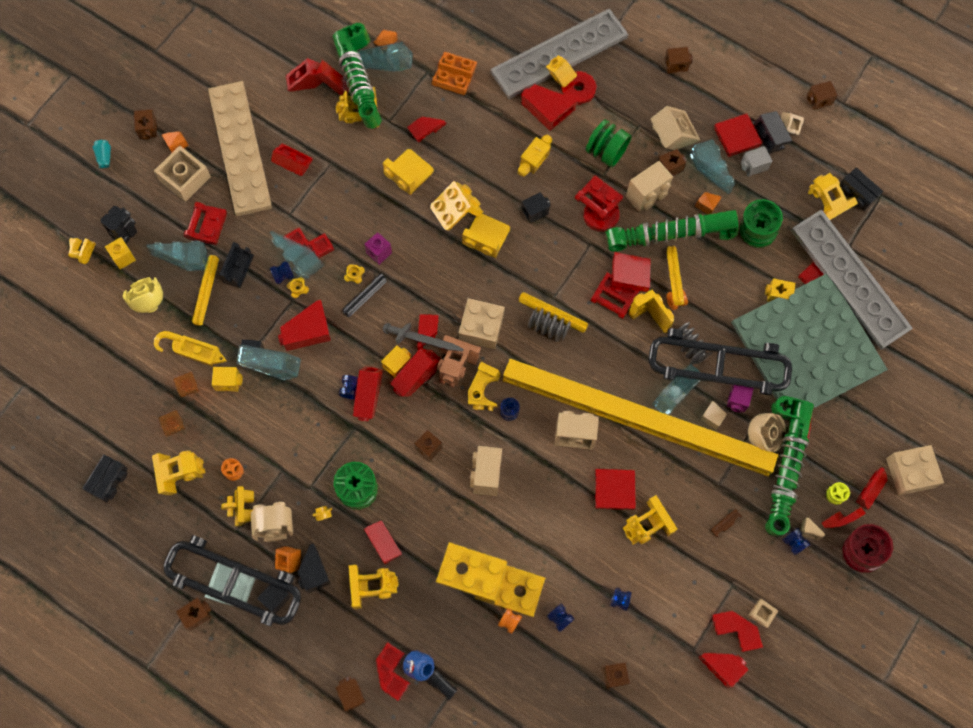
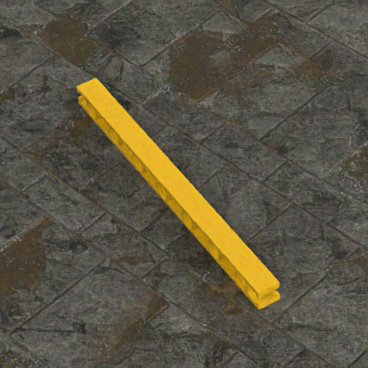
(640, 417)

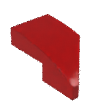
(424, 126)
(427, 326)
(839, 520)

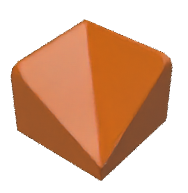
(174, 140)
(708, 202)
(287, 559)

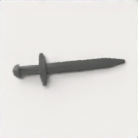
(406, 333)

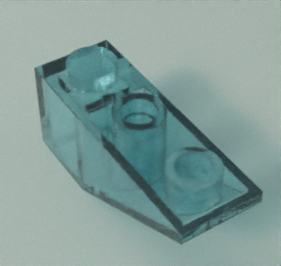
(387, 57)
(710, 163)
(188, 256)
(303, 258)
(269, 362)
(675, 392)

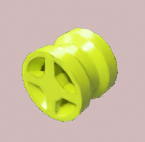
(840, 490)

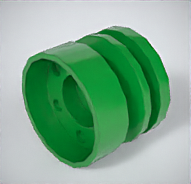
(606, 142)
(760, 223)
(366, 490)

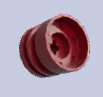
(876, 543)

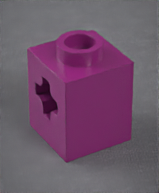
(378, 248)
(739, 398)

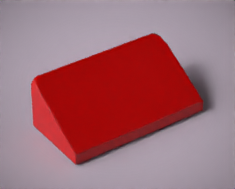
(332, 78)
(291, 159)
(872, 489)
(382, 542)

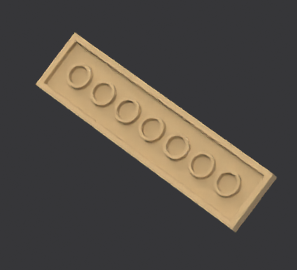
(240, 148)

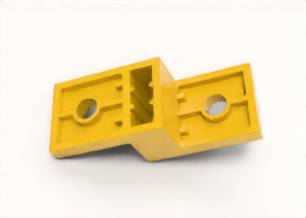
(490, 579)

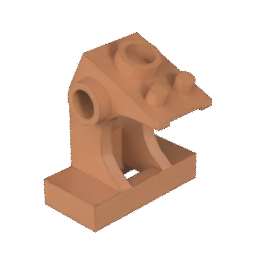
(451, 370)

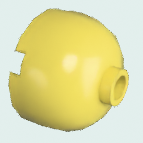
(144, 295)

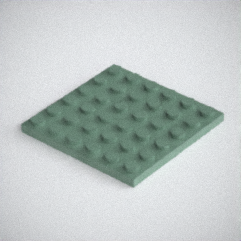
(818, 337)

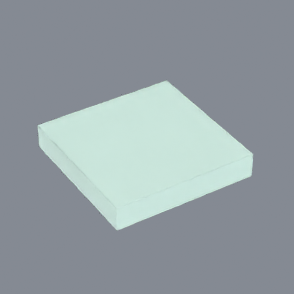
(241, 588)

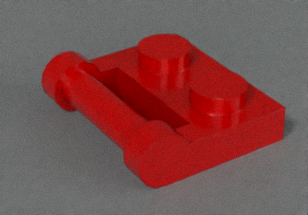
(602, 194)
(211, 225)
(620, 294)

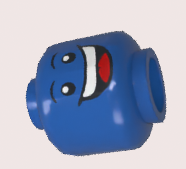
(418, 665)

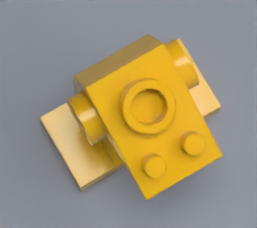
(346, 106)
(820, 188)
(484, 376)
(189, 468)
(658, 519)
(360, 588)

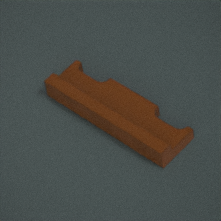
(726, 523)

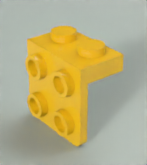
(408, 171)
(455, 204)
(486, 235)
(654, 305)

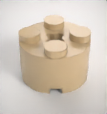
(271, 522)

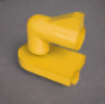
(86, 250)

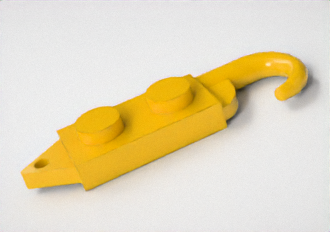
(191, 348)

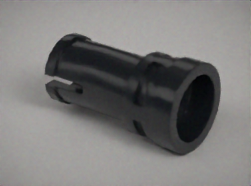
(437, 681)

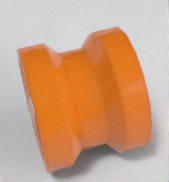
(669, 297)
(229, 466)
(509, 621)

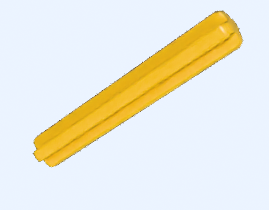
(675, 277)
(205, 290)
(533, 302)

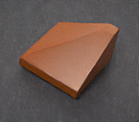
(386, 38)

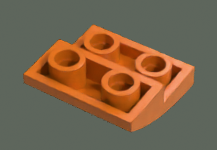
(454, 73)

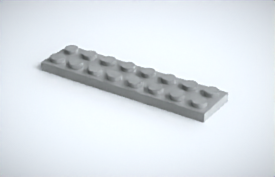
(573, 45)
(852, 278)

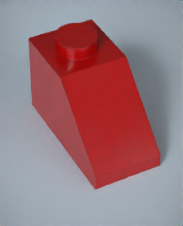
(303, 76)
(725, 667)

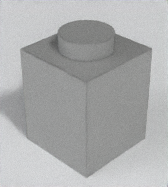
(756, 161)

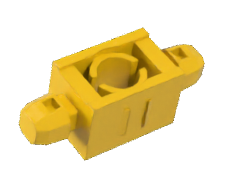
(535, 155)

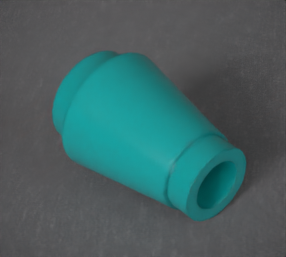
(102, 152)

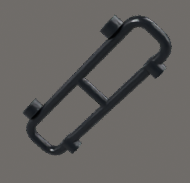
(769, 352)
(197, 546)

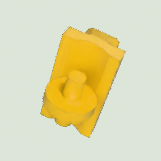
(240, 497)

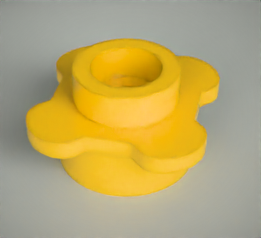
(354, 269)
(295, 283)
(322, 513)

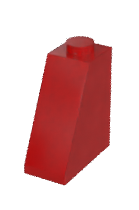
(547, 105)
(305, 328)
(416, 372)
(367, 392)

